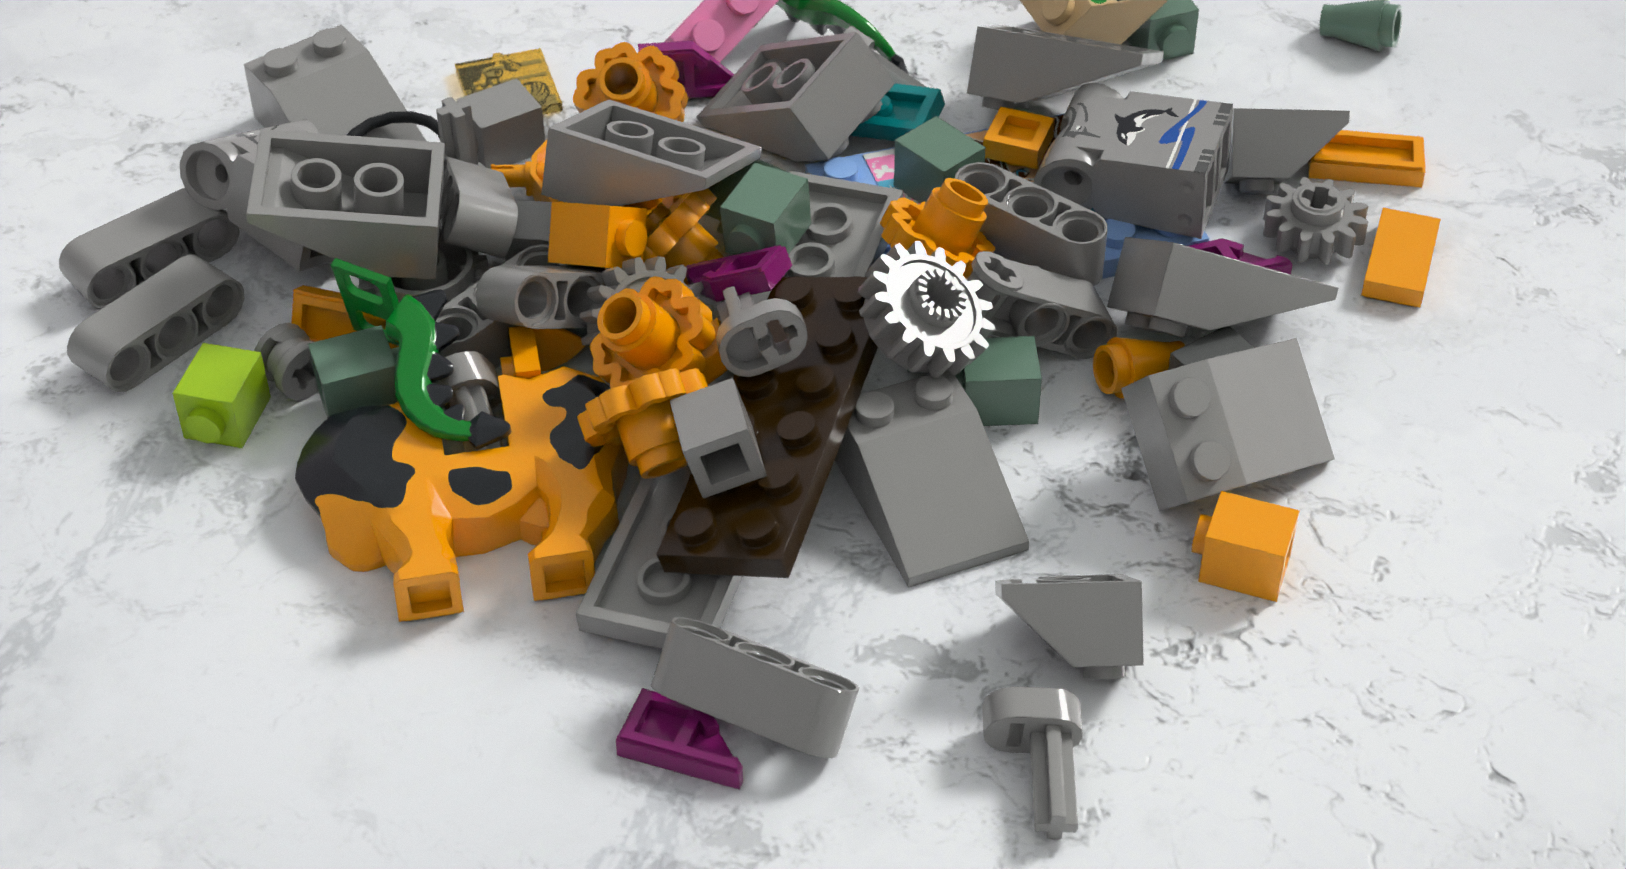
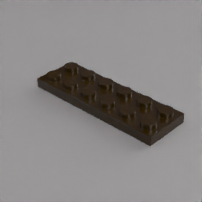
(798, 426)

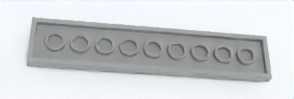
(630, 590)

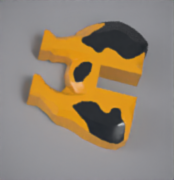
(409, 506)

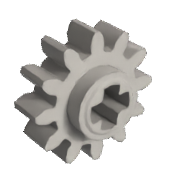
(1315, 220)

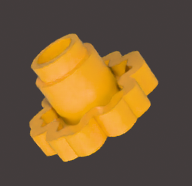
(635, 79)
(946, 220)
(678, 234)
(651, 332)
(642, 420)

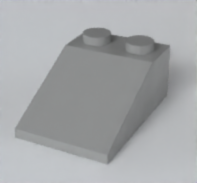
(1032, 65)
(329, 83)
(801, 96)
(635, 156)
(352, 198)
(1181, 286)
(1227, 422)
(929, 479)

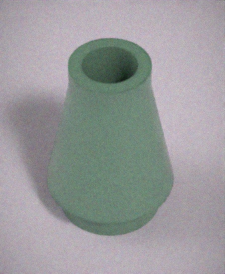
(1364, 23)

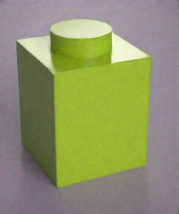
(222, 395)

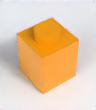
(596, 234)
(1245, 545)

